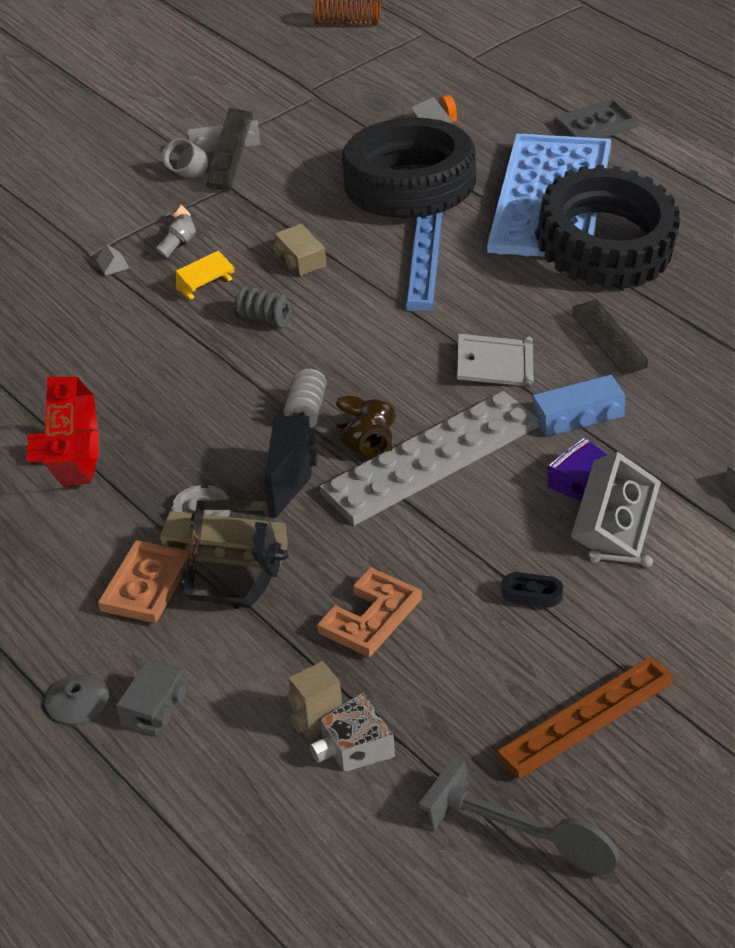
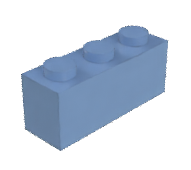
(579, 405)

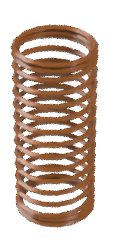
(375, 9)

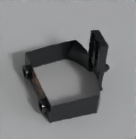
(266, 552)

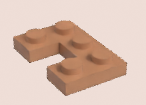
(391, 604)

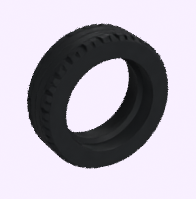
(409, 191)

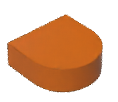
(449, 106)

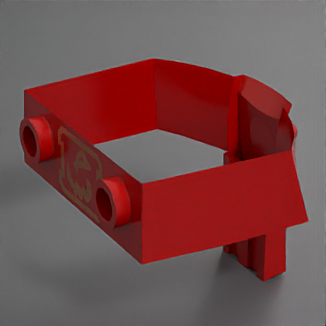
(71, 433)

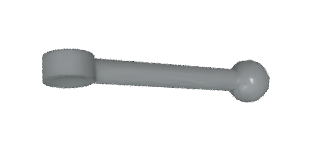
(596, 556)

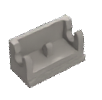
(430, 109)

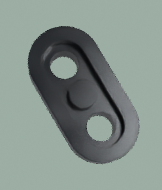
(532, 589)

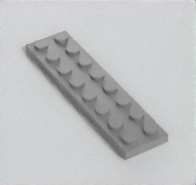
(428, 457)

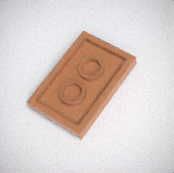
(145, 581)

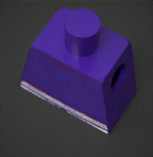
(572, 469)

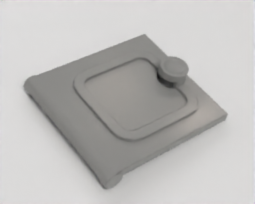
(495, 360)

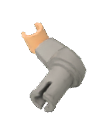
(179, 232)

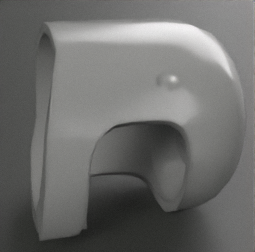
(191, 162)

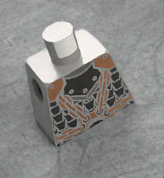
(354, 736)

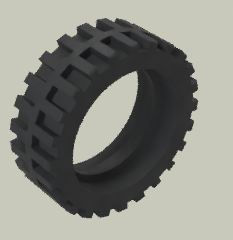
(602, 259)

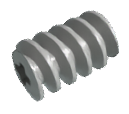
(306, 395)

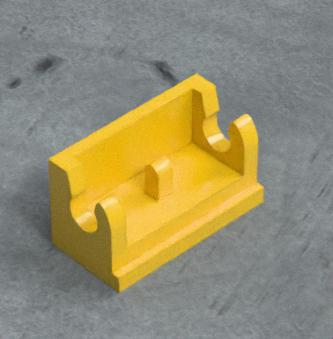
(202, 272)

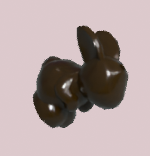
(369, 430)

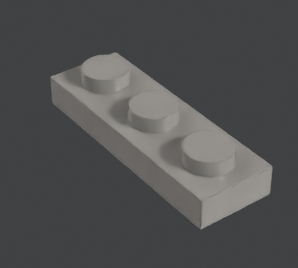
(208, 137)

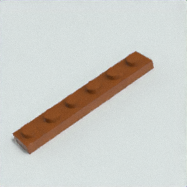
(584, 717)

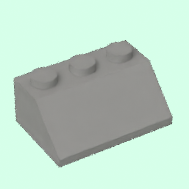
(616, 507)

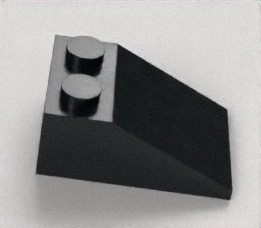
(289, 460)

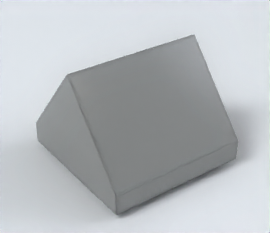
(111, 261)

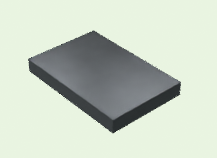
(597, 120)

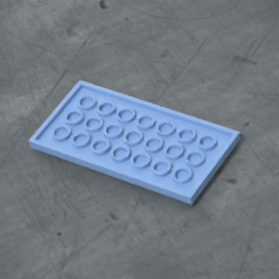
(530, 169)

